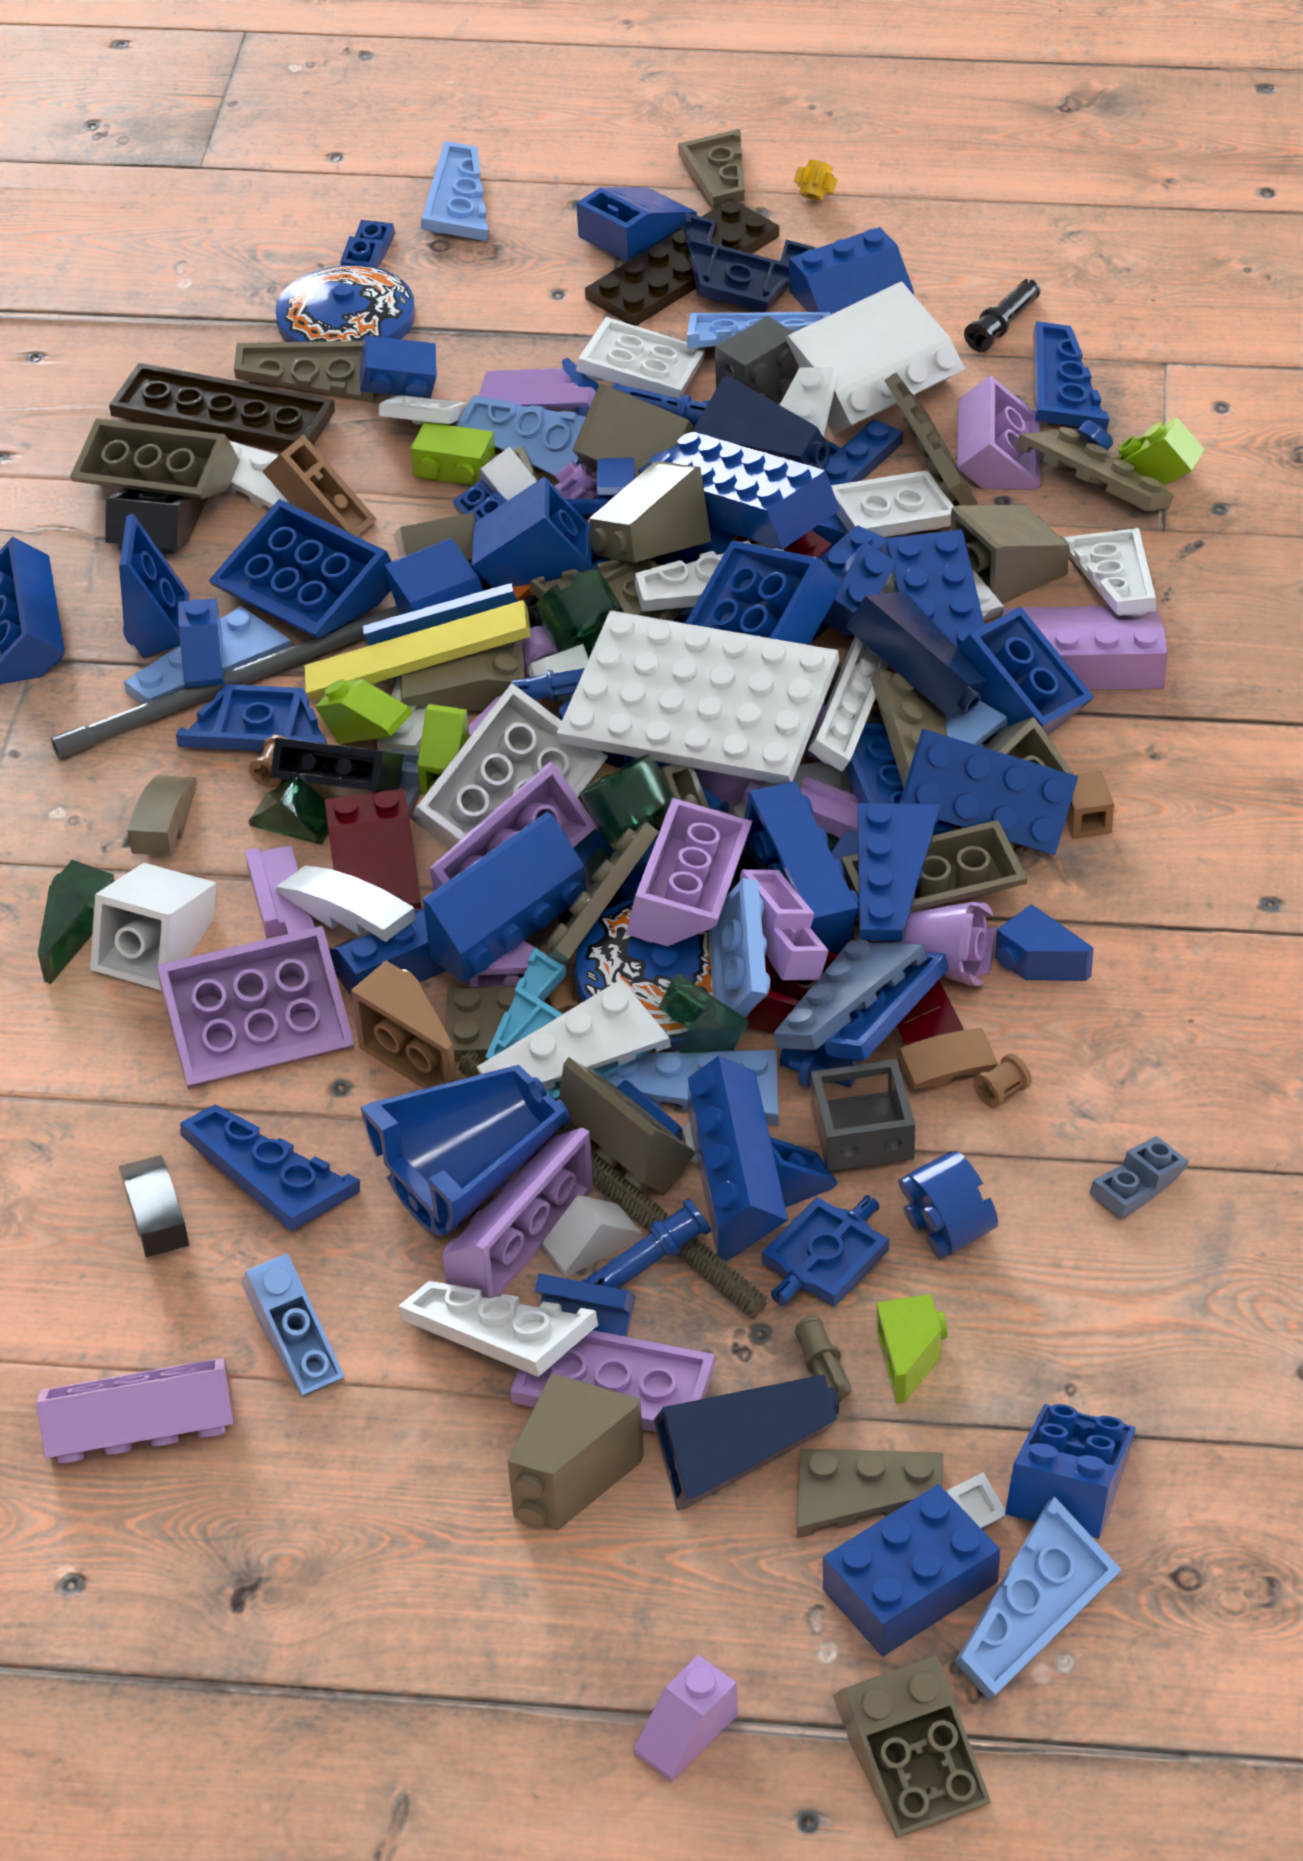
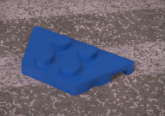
(249, 714)

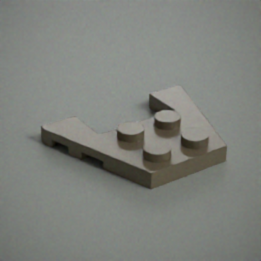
(620, 578)

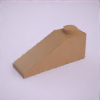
(316, 488)

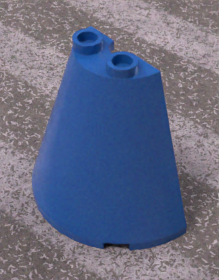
(460, 1141)

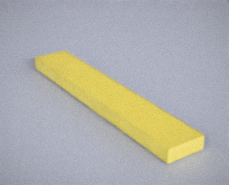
(421, 649)

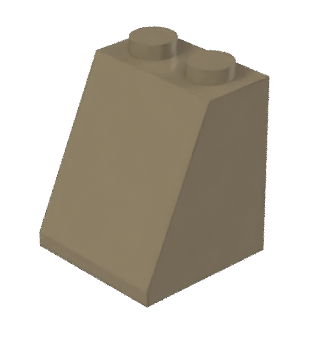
(626, 429)
(653, 515)
(1010, 547)
(572, 1450)

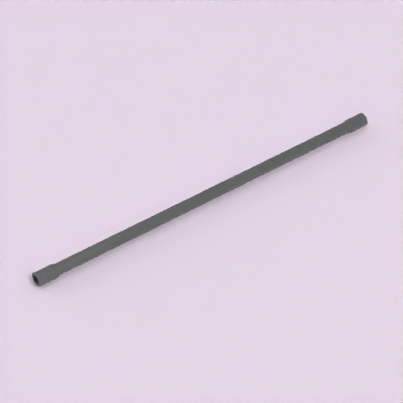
(87, 736)

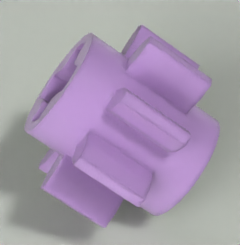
(577, 481)

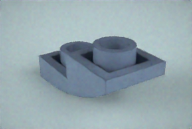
(1140, 1178)

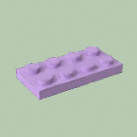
(632, 1366)

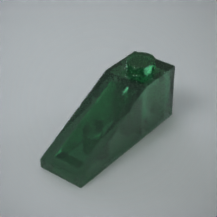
(69, 915)

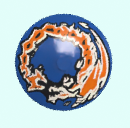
(345, 305)
(644, 966)

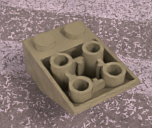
(912, 1745)

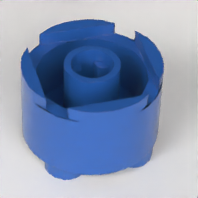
(948, 1203)

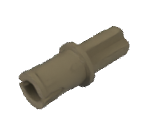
(822, 1355)

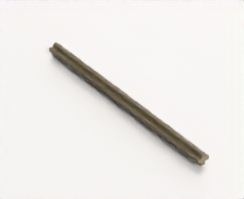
(646, 1213)

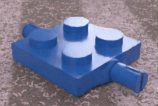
(825, 1251)

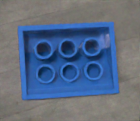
(305, 571)
(767, 594)

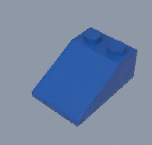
(148, 593)

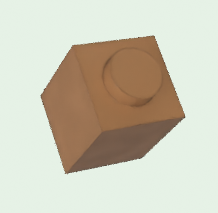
(1090, 807)

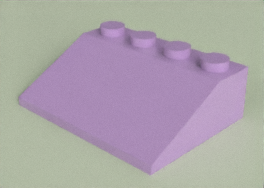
(1105, 647)
(254, 1006)

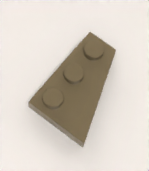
(716, 166)
(860, 1483)

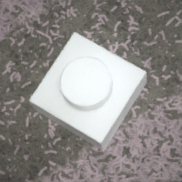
(979, 1500)

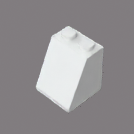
(149, 921)

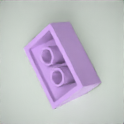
(988, 436)

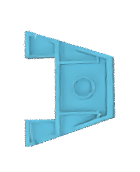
(531, 1013)

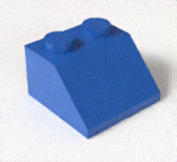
(431, 577)

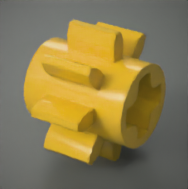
(815, 180)

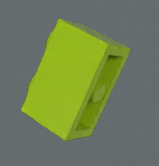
(451, 453)

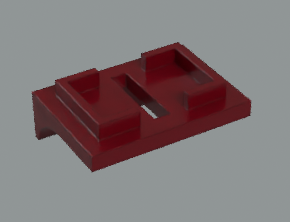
(932, 1024)

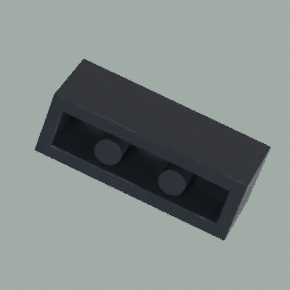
(337, 765)

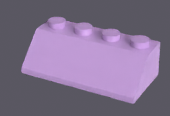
(541, 794)
(687, 873)
(520, 1216)
(135, 1409)

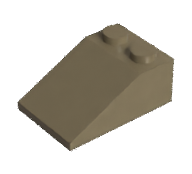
(465, 681)

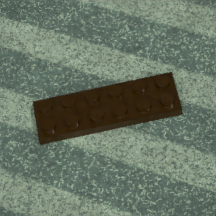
(665, 270)
(221, 407)

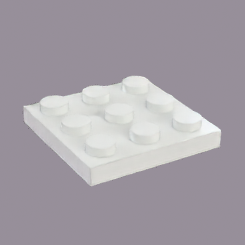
(640, 359)

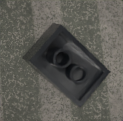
(164, 517)

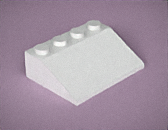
(869, 345)
(497, 761)

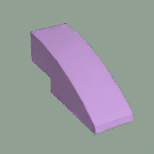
(786, 924)

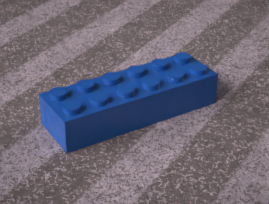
(755, 491)

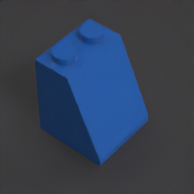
(531, 538)

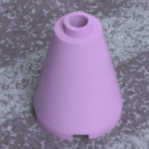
(960, 934)

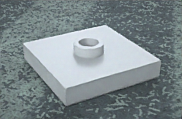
(422, 409)

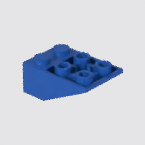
(628, 219)
(1075, 1461)

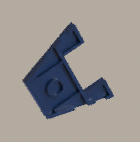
(733, 274)

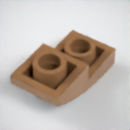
(946, 1056)

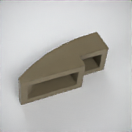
(161, 815)

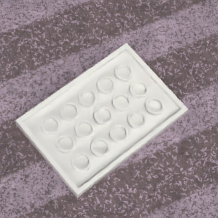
(699, 697)

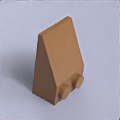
(402, 1027)

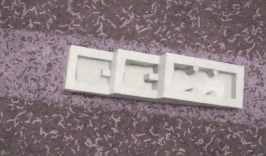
(347, 901)

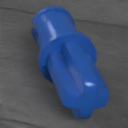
(550, 685)

